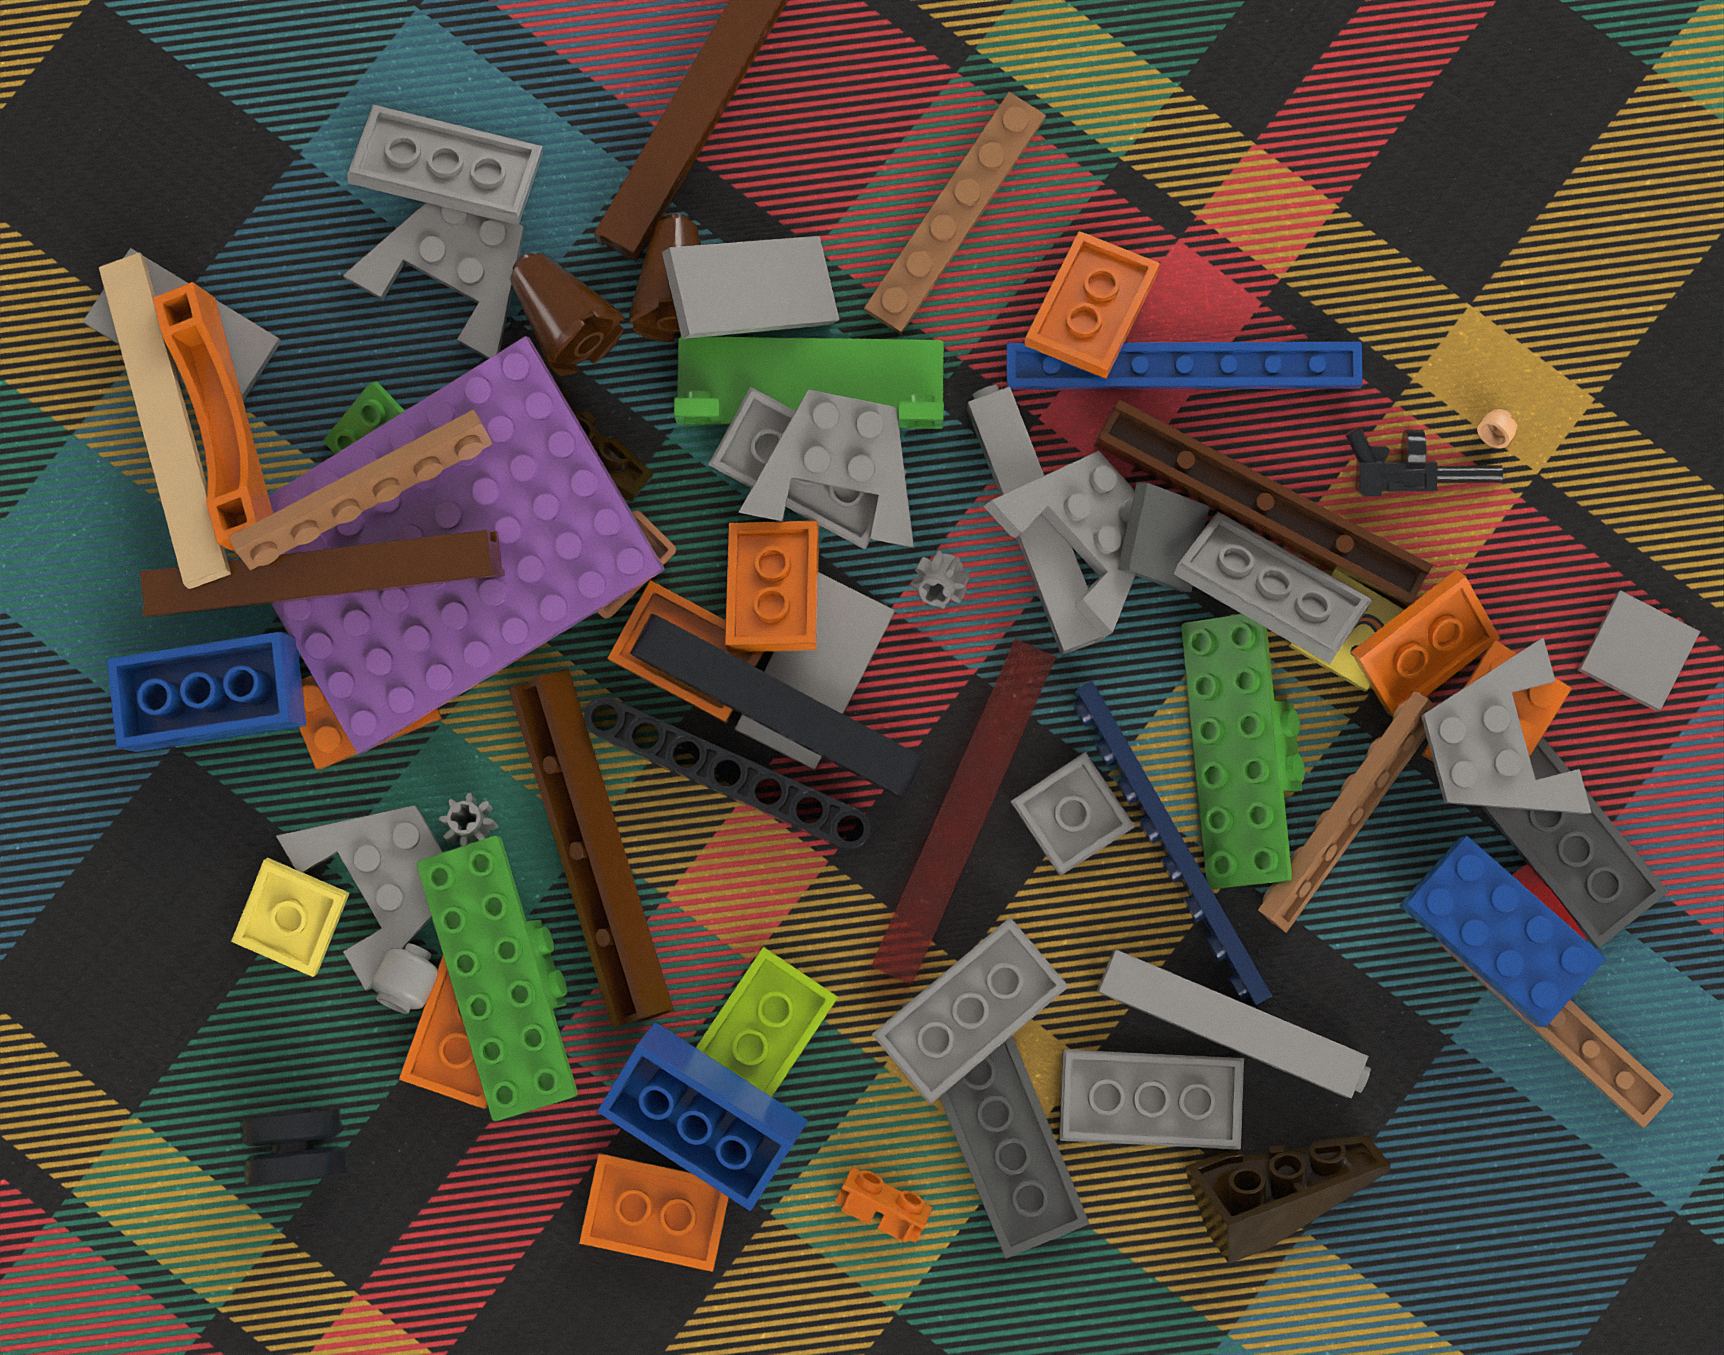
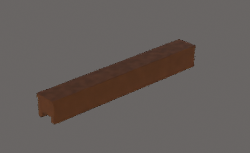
(687, 124)
(1262, 504)
(329, 573)
(591, 849)

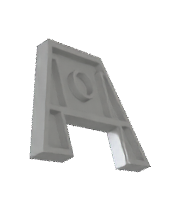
(459, 251)
(842, 446)
(1091, 511)
(1482, 745)
(383, 861)

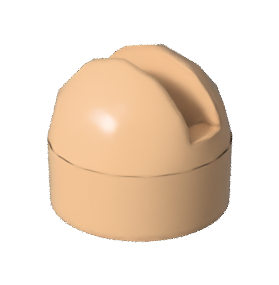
(1503, 432)

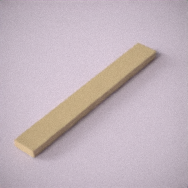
(164, 421)

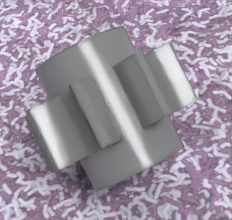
(941, 579)
(461, 813)

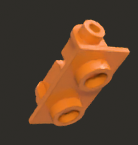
(903, 1211)

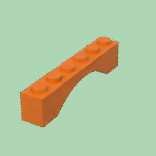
(201, 352)

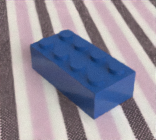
(206, 692)
(1502, 932)
(702, 1116)

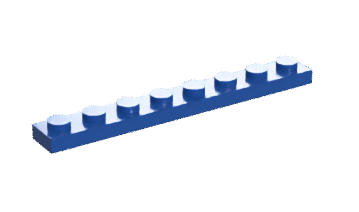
(1197, 367)

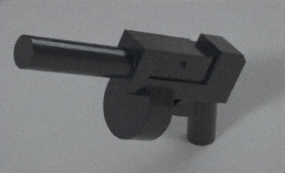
(1413, 470)

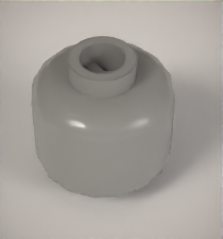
(405, 978)

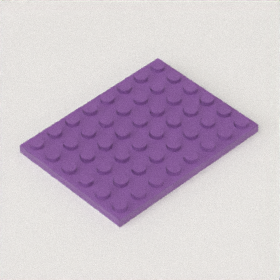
(561, 541)

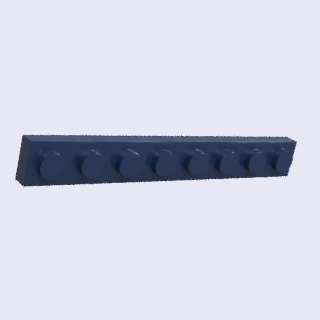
(1179, 861)

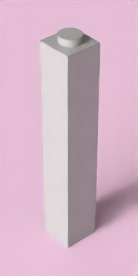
(1042, 546)
(1234, 1024)

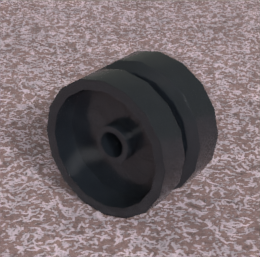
(292, 1145)

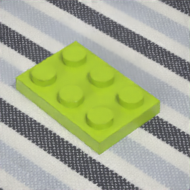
(767, 1022)

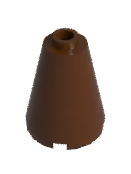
(653, 304)
(564, 313)

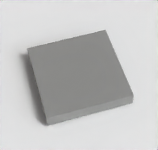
(1638, 651)
(1072, 814)

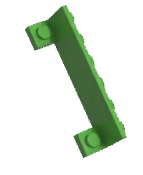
(890, 372)

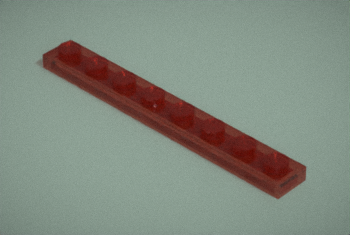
(963, 812)

